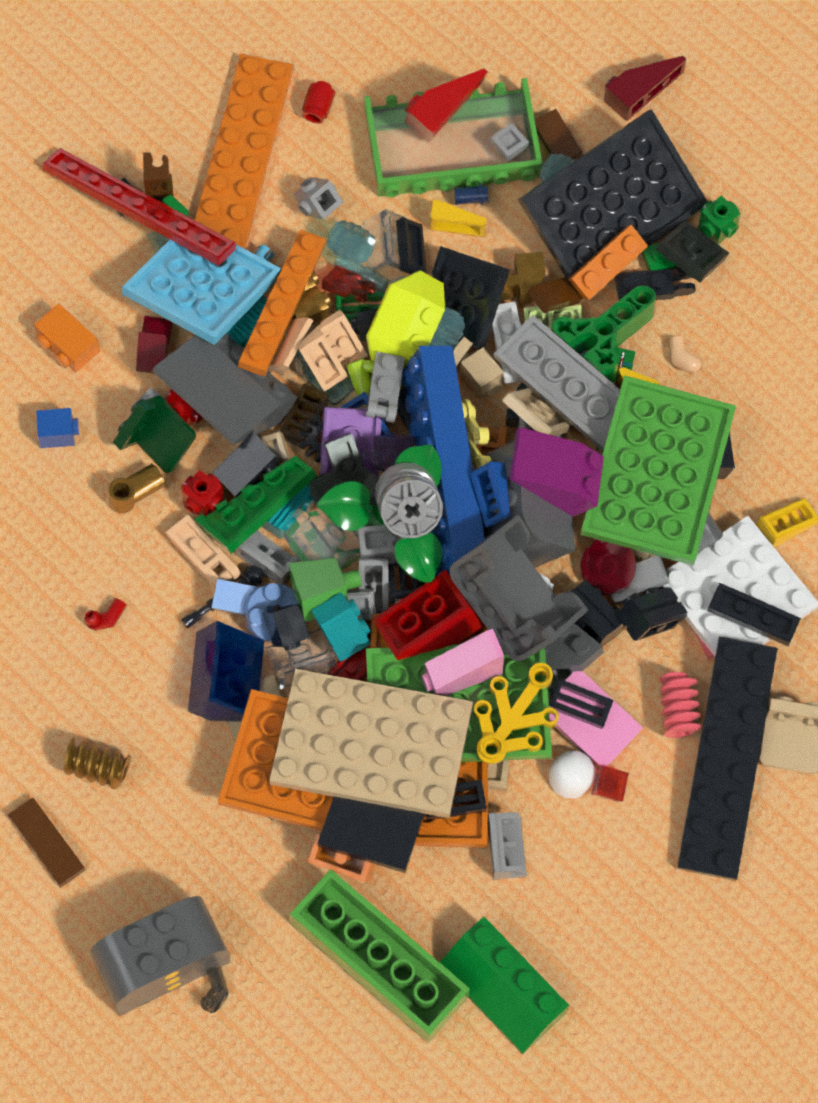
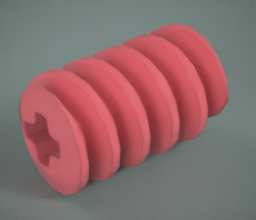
(679, 705)

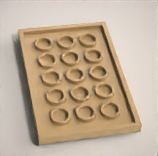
(371, 743)

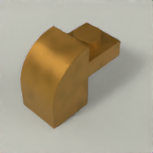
(528, 271)

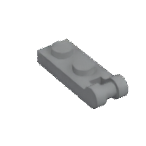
(385, 386)

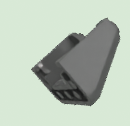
(512, 594)

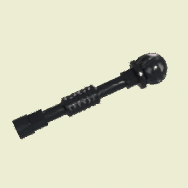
(252, 576)

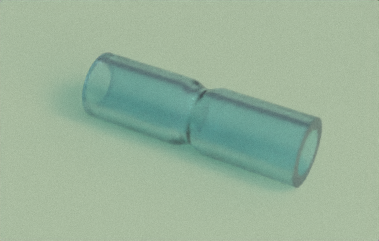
(366, 273)

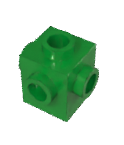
(719, 219)

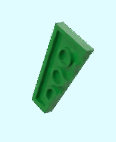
(245, 514)

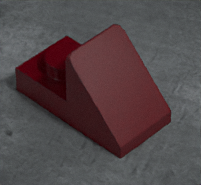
(153, 343)

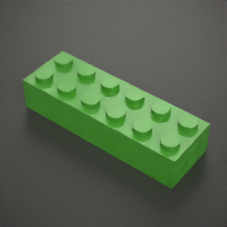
(379, 955)

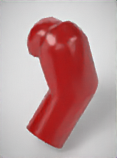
(107, 619)

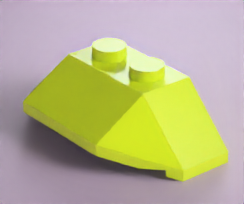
(407, 316)

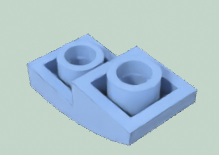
(231, 596)

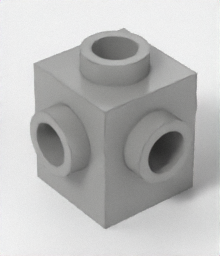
(317, 198)

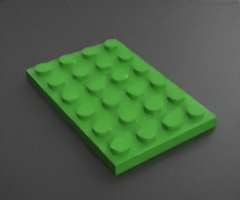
(659, 470)
(407, 672)

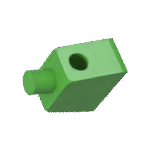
(319, 581)

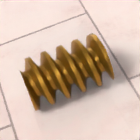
(95, 764)

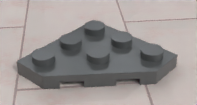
(573, 650)

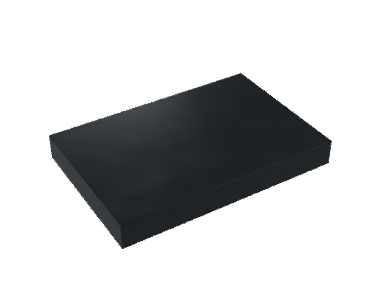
(371, 832)

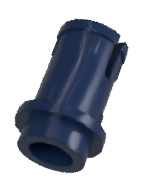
(470, 195)

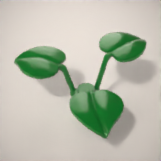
(349, 510)

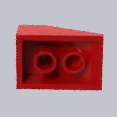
(437, 105)
(428, 619)

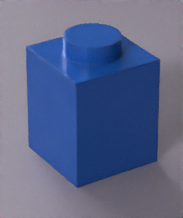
(56, 428)

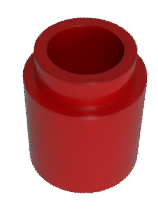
(318, 102)

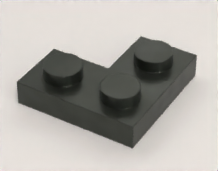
(343, 458)

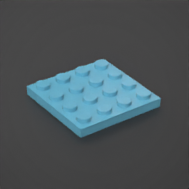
(198, 292)

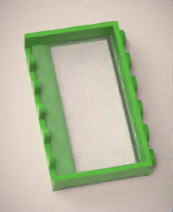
(459, 151)

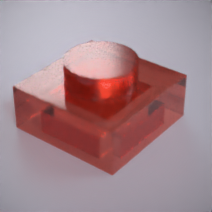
(610, 783)

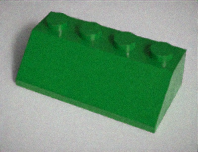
(505, 985)

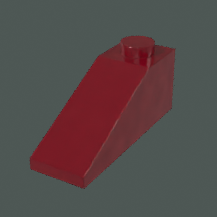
(640, 85)

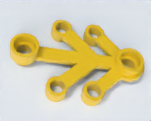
(512, 718)

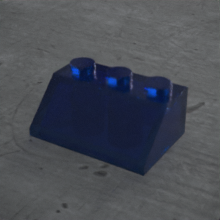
(224, 672)

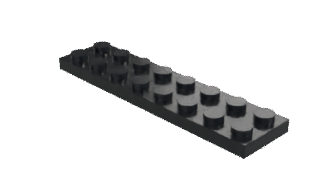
(727, 759)

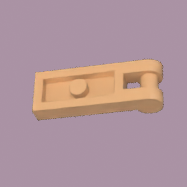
(201, 551)

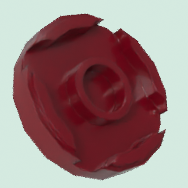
(608, 566)

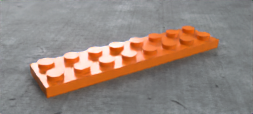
(244, 147)

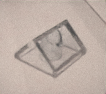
(313, 656)

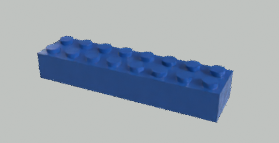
(440, 422)

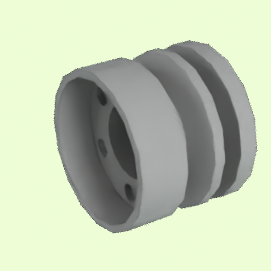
(408, 485)

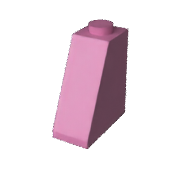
(465, 665)

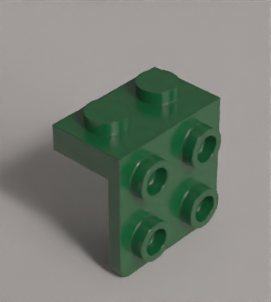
(157, 431)

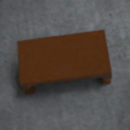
(157, 179)

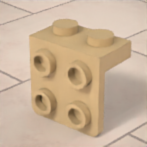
(790, 736)

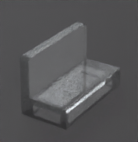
(384, 230)

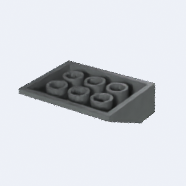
(223, 393)

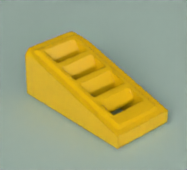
(456, 220)
(773, 532)

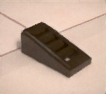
(312, 394)

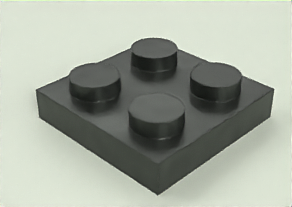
(692, 251)

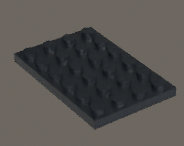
(618, 183)

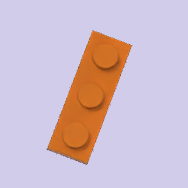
(608, 262)

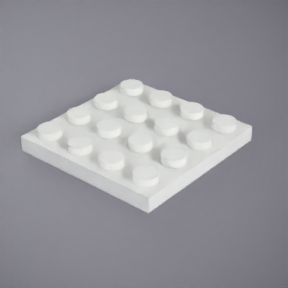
(743, 562)

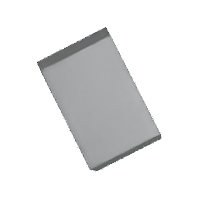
(375, 575)

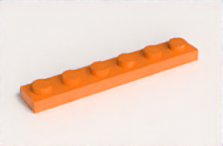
(282, 303)

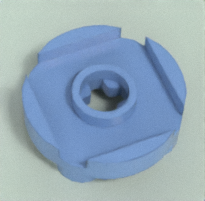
(258, 603)

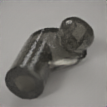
(218, 992)

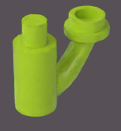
(360, 375)

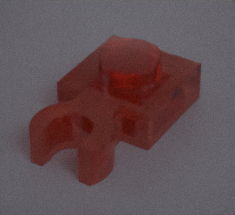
(345, 282)

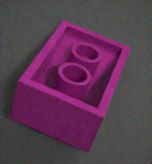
(557, 470)

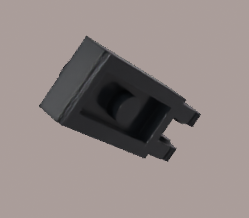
(659, 280)

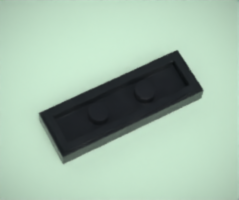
(753, 614)

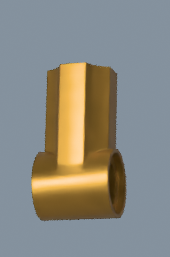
(136, 487)

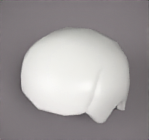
(572, 774)

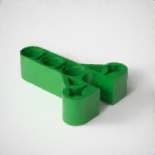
(609, 330)

